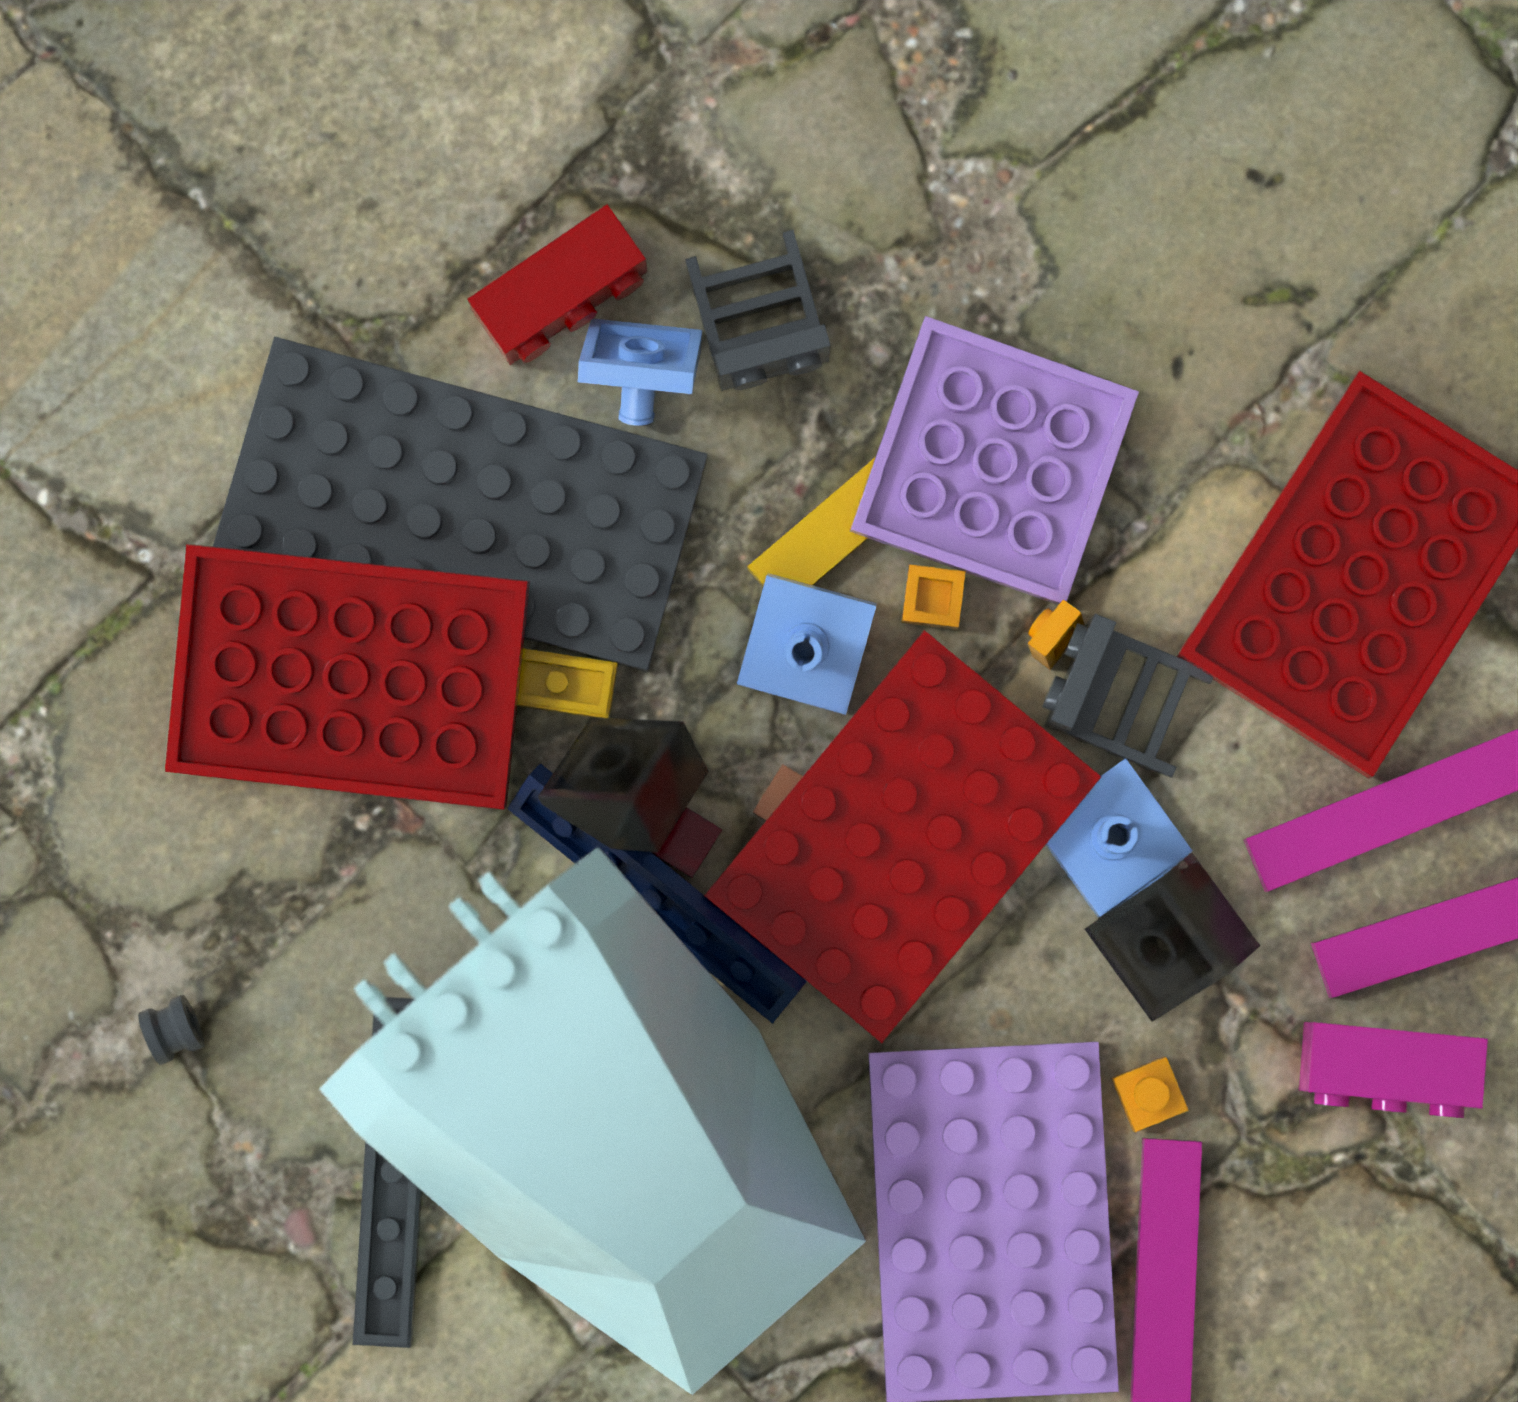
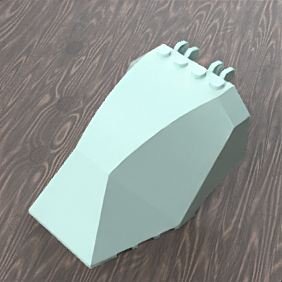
(604, 1123)

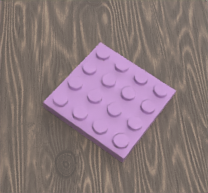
(994, 461)

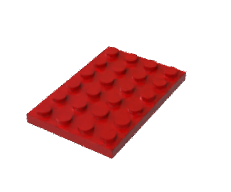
(1361, 575)
(347, 676)
(902, 836)

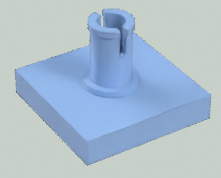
(640, 362)
(806, 643)
(1116, 840)

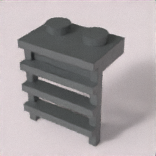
(770, 352)
(1081, 694)

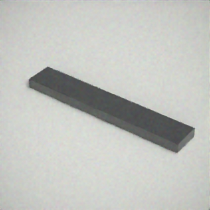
(387, 1246)

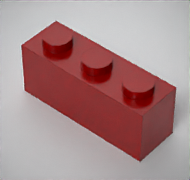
(559, 286)

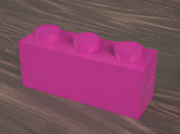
(1392, 1068)

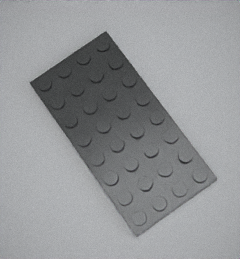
(466, 483)

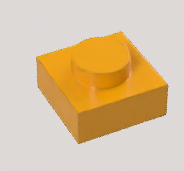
(933, 597)
(1052, 633)
(1149, 1094)

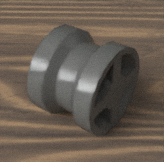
(171, 1030)

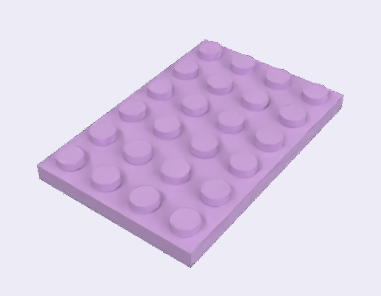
(992, 1222)

